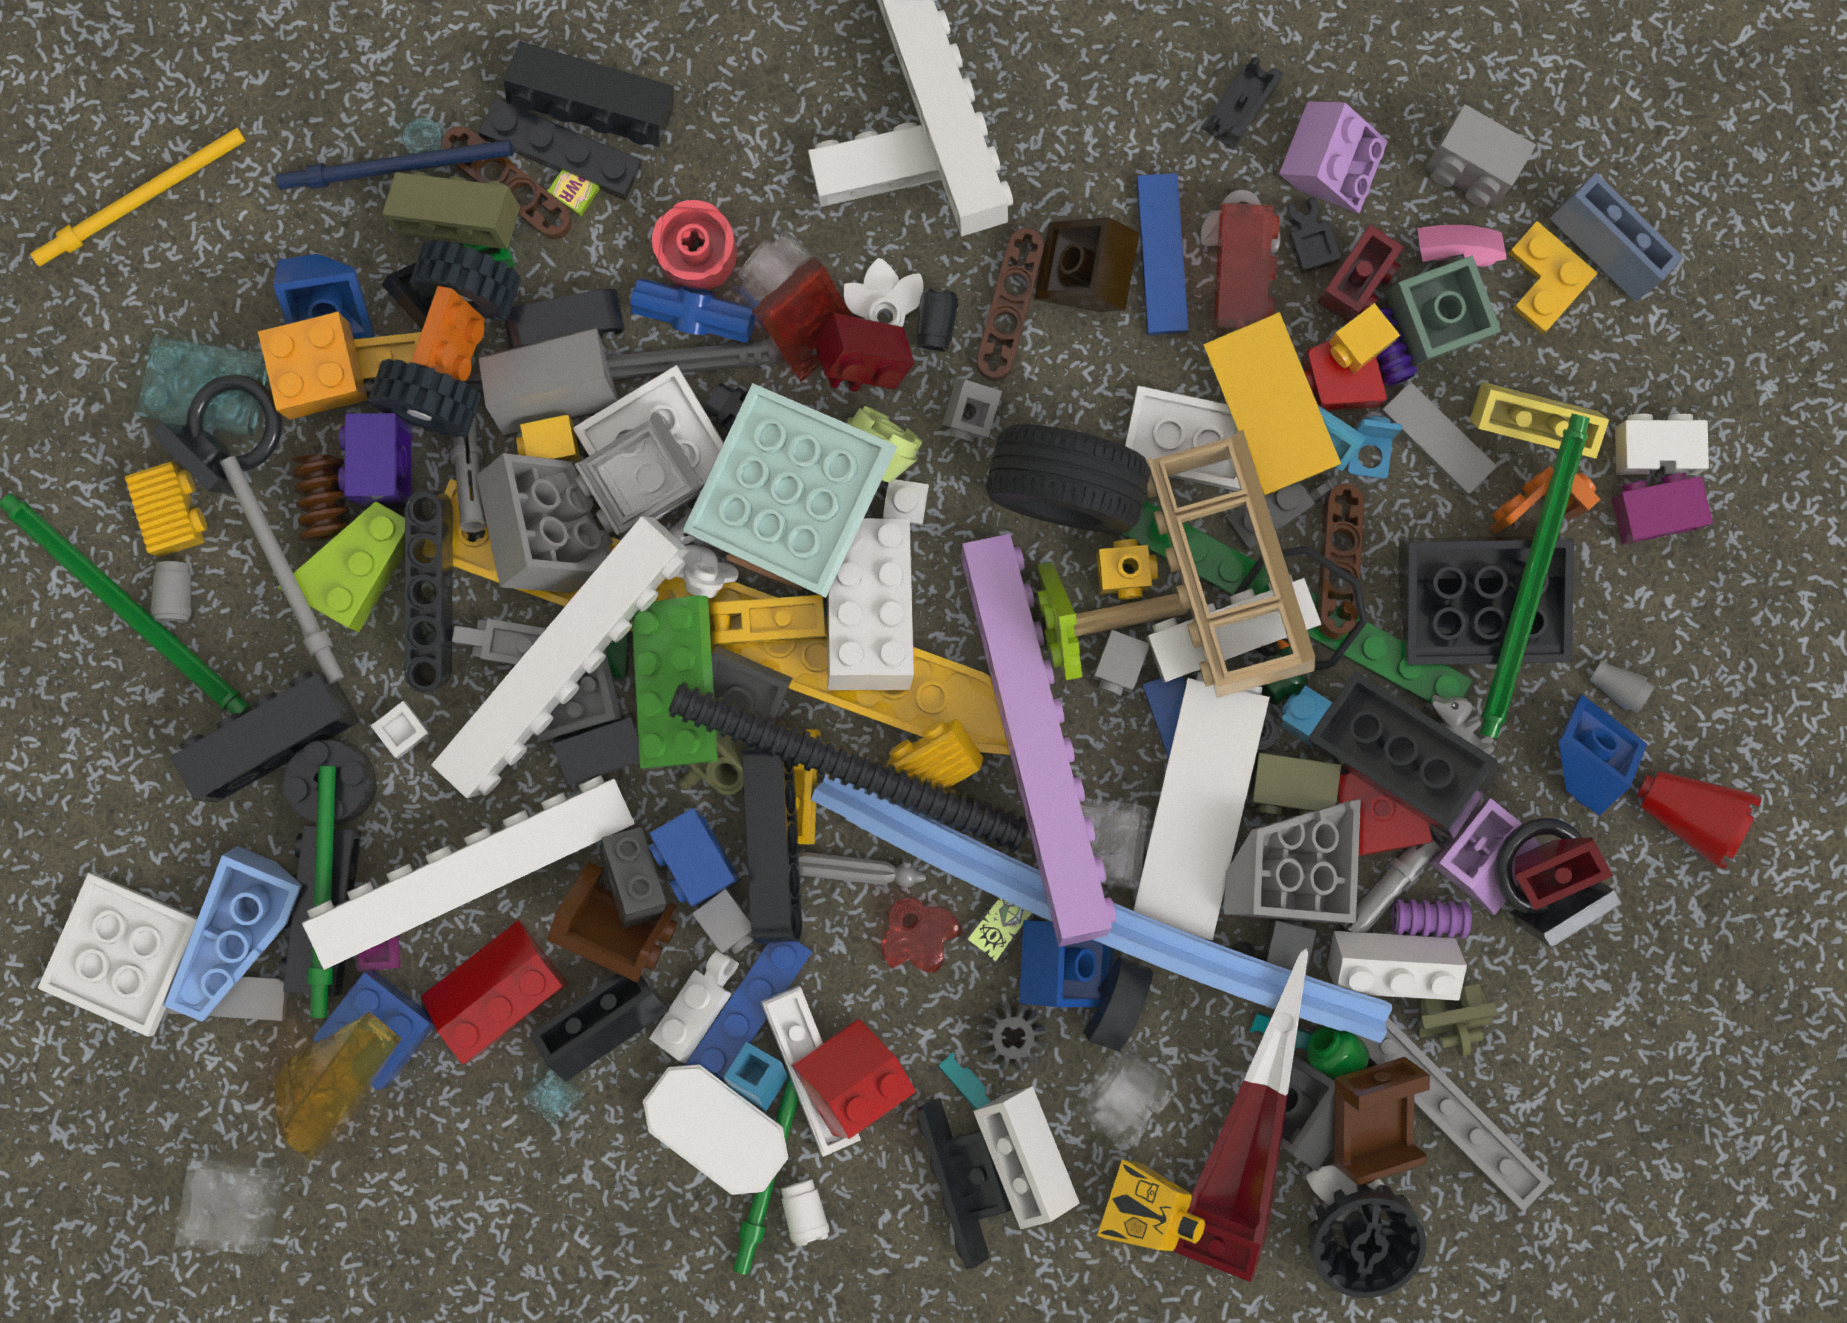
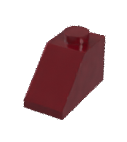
(1560, 869)

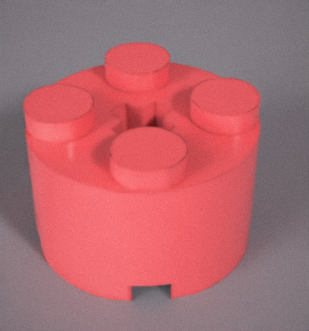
(676, 233)

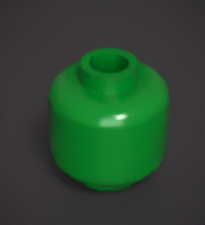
(1336, 1052)

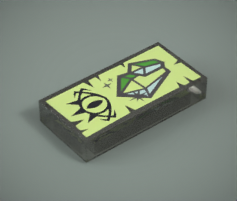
(997, 929)

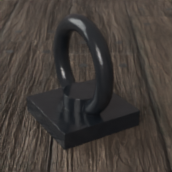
(202, 451)
(1562, 917)

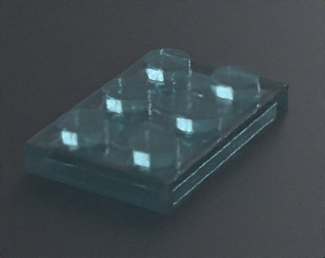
(182, 368)

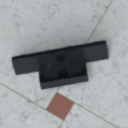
(966, 1180)

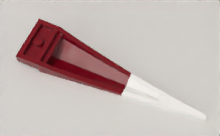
(1241, 1170)

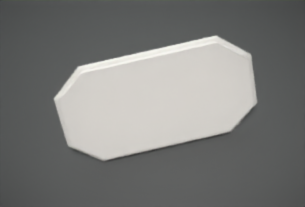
(715, 1129)

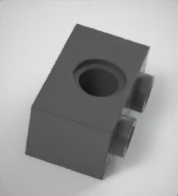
(632, 877)

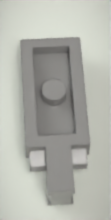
(498, 640)

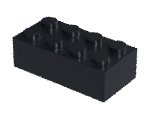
(264, 738)
(1404, 754)

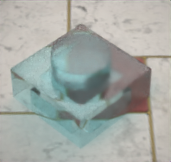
(554, 1098)

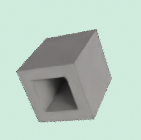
(1120, 663)
(725, 922)

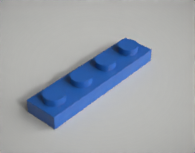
(743, 1012)

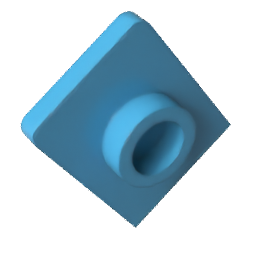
(1380, 434)

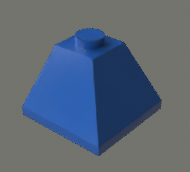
(321, 286)
(1598, 756)

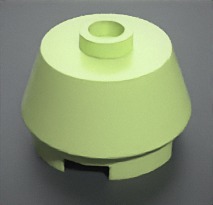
(879, 425)

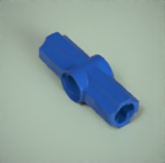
(692, 310)

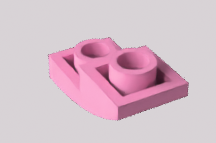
(1446, 241)

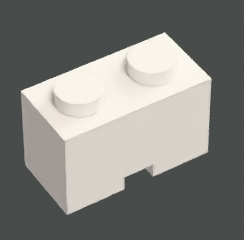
(1673, 443)

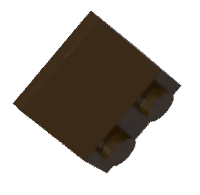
(1087, 264)

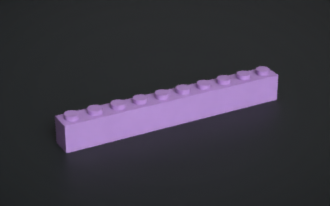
(1036, 742)

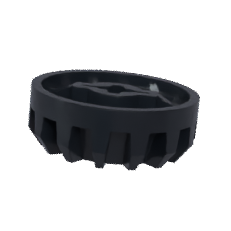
(1373, 1262)

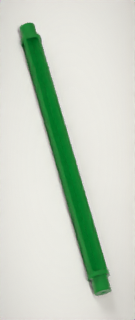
(1534, 575)
(123, 605)

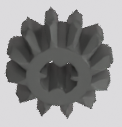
(1012, 1051)

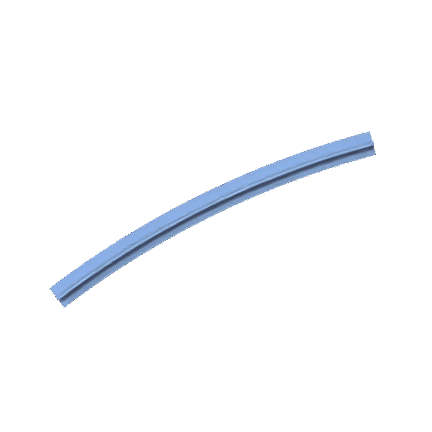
(1130, 933)

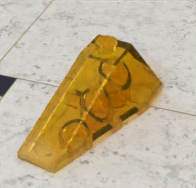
(328, 1081)

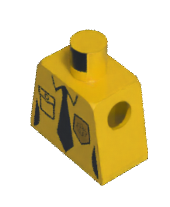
(1148, 1210)

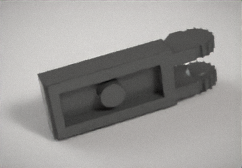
(1283, 508)

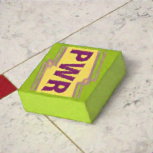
(573, 192)

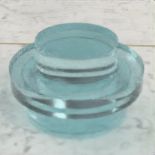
(422, 136)

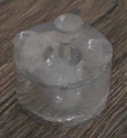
(770, 267)
(1124, 1097)

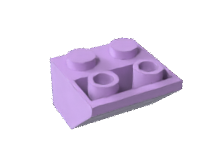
(1333, 155)
(1472, 854)

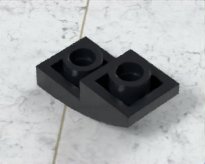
(1124, 998)

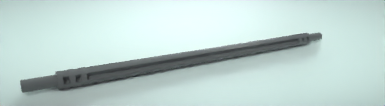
(658, 362)

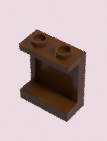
(591, 928)
(1377, 1120)

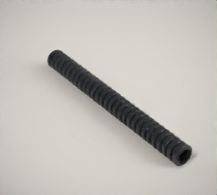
(849, 767)

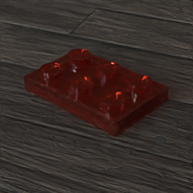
(798, 313)

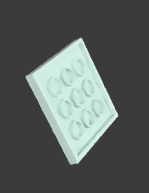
(789, 489)

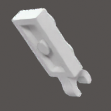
(695, 1008)

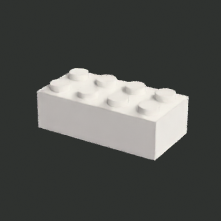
(872, 611)

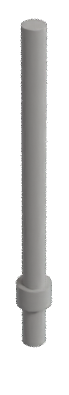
(317, 641)

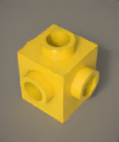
(1112, 576)

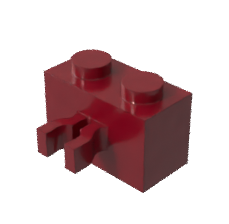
(863, 352)

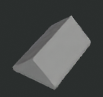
(547, 380)

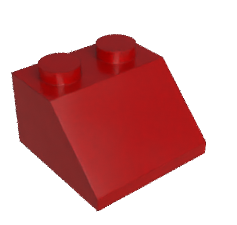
(853, 1079)

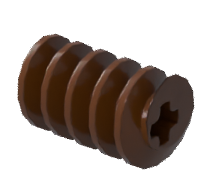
(320, 496)

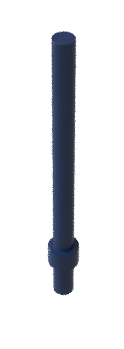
(320, 176)

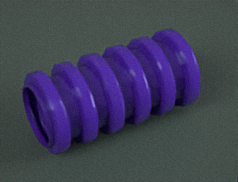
(1394, 360)

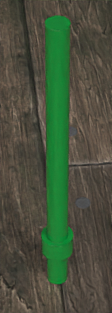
(316, 975)
(752, 1229)

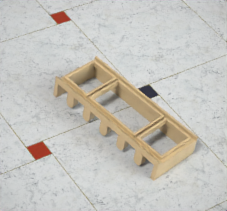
(1190, 593)

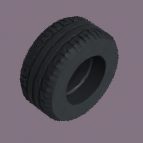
(1068, 478)

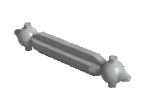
(859, 870)

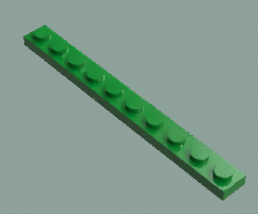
(1372, 647)

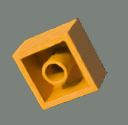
(312, 366)

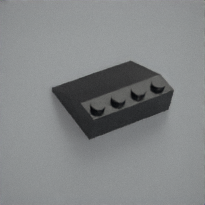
(1463, 593)

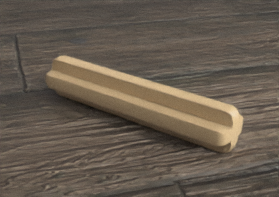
(1128, 614)

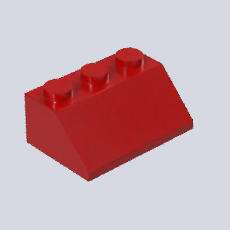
(492, 992)

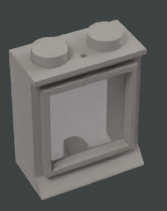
(638, 476)

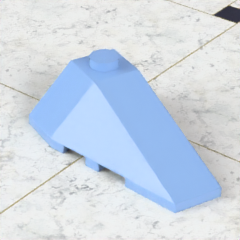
(237, 922)

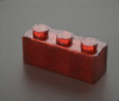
(1244, 264)

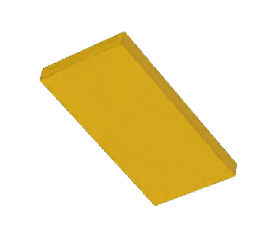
(1272, 403)

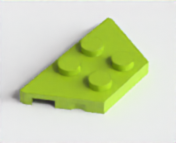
(1060, 622)

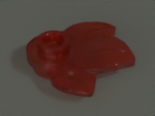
(921, 940)

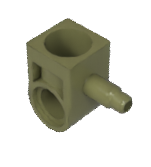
(716, 773)

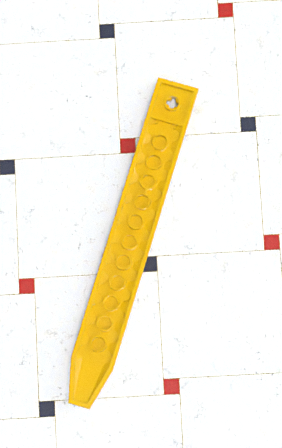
(937, 692)

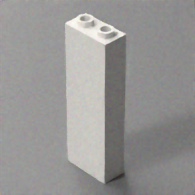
(1201, 807)

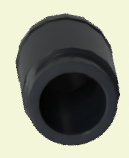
(936, 319)

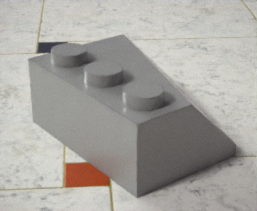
(540, 524)
(1299, 868)

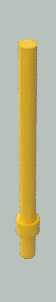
(71, 237)

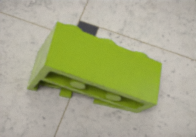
(354, 567)

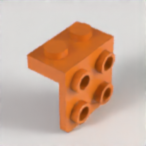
(1580, 500)

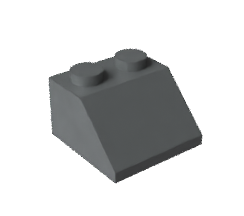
(1309, 1114)

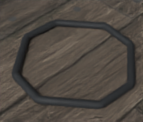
(1338, 571)

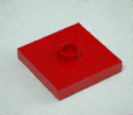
(1383, 821)

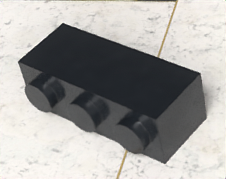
(597, 1024)

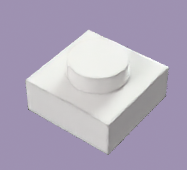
(906, 501)
(400, 729)

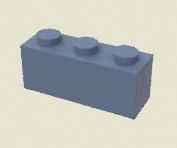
(1616, 237)

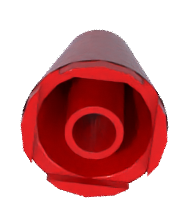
(1700, 813)

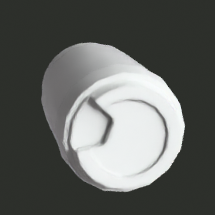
(804, 1213)

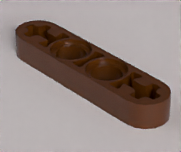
(514, 178)
(1007, 304)
(1347, 560)

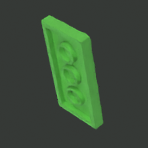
(671, 649)

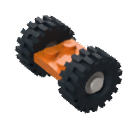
(464, 293)

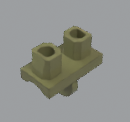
(1473, 1013)

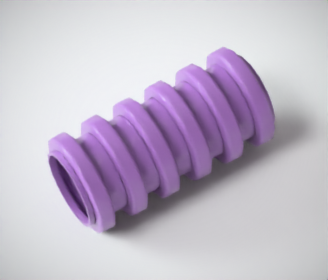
(1431, 918)

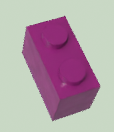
(1661, 509)

